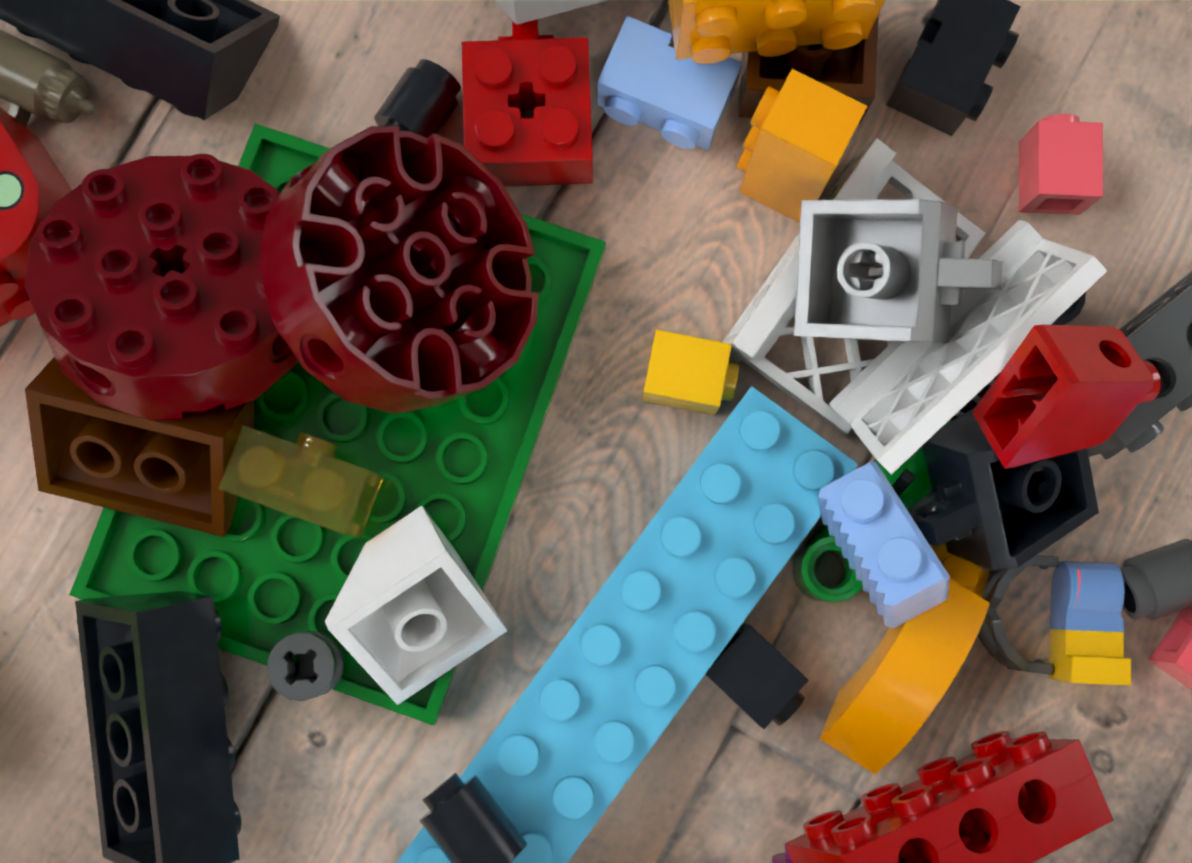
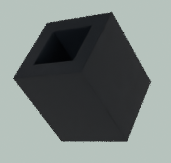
(758, 678)

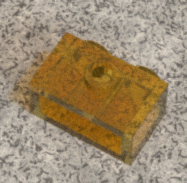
(302, 480)

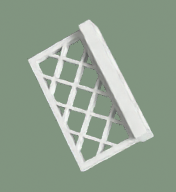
(776, 299)
(923, 384)

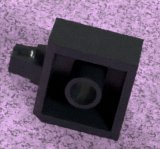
(996, 512)

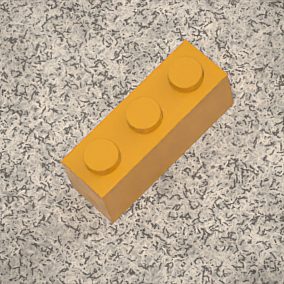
(796, 143)

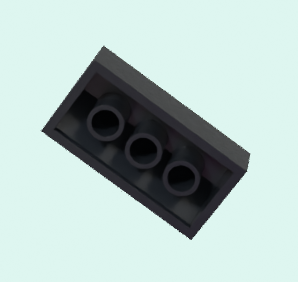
(174, 49)
(159, 728)

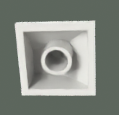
(411, 608)

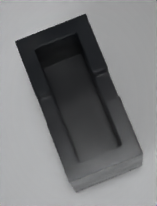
(952, 61)

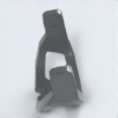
(992, 631)

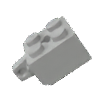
(919, 277)

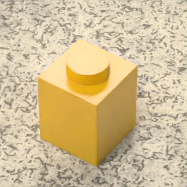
(689, 373)

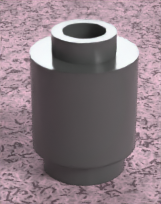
(1158, 581)

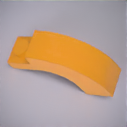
(908, 672)

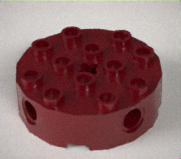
(399, 271)
(159, 286)

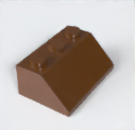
(130, 462)

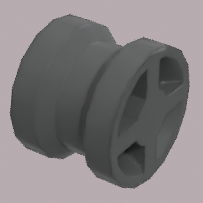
(316, 656)

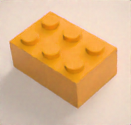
(717, 28)

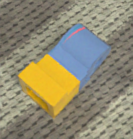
(1088, 624)

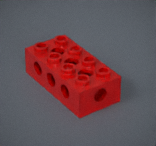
(994, 806)

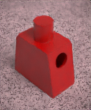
(1064, 392)

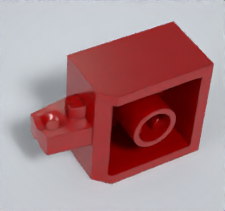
(521, 75)

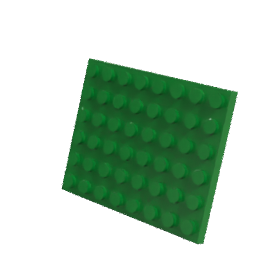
(453, 459)

